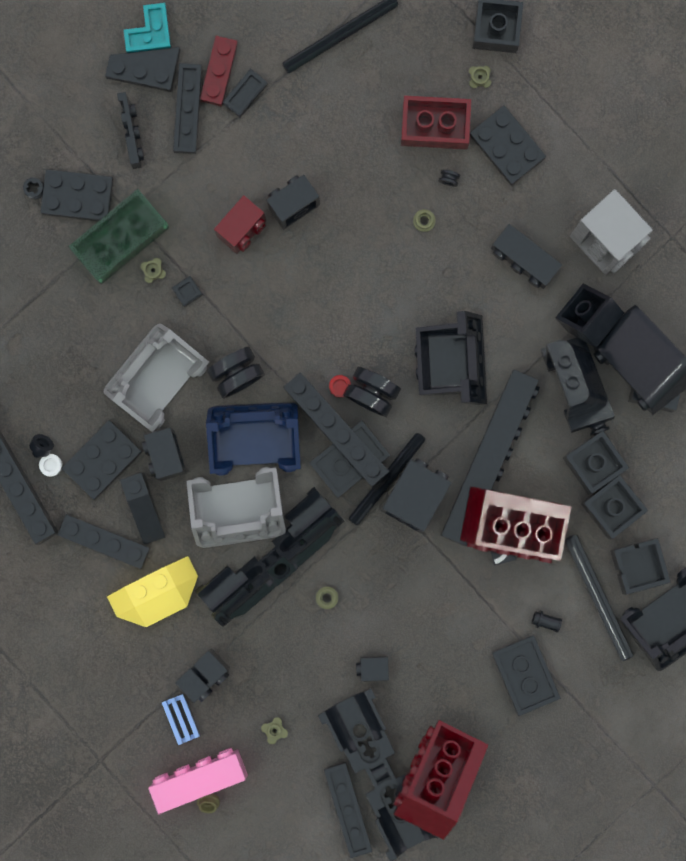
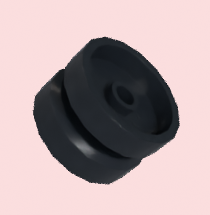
(235, 371)
(373, 389)

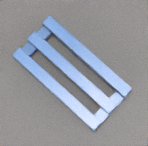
(172, 722)

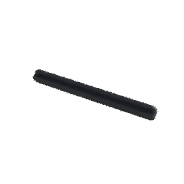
(339, 35)
(599, 597)

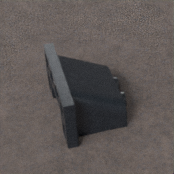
(453, 359)
(580, 382)

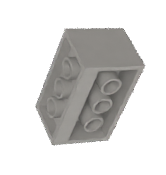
(611, 233)

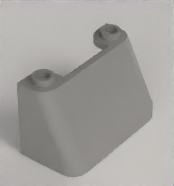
(154, 375)
(236, 510)

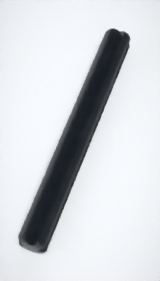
(395, 468)

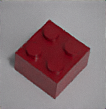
(241, 225)

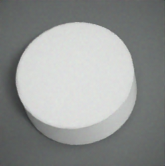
(50, 465)

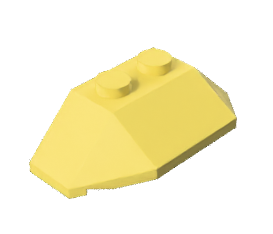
(156, 594)

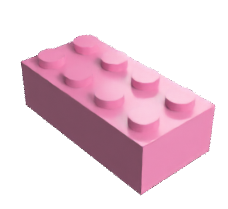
(198, 781)

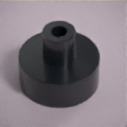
(41, 445)

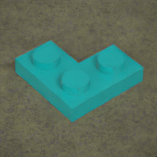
(154, 35)

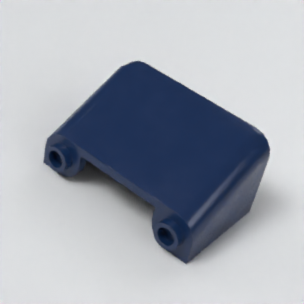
(253, 436)

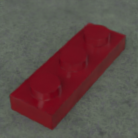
(218, 71)

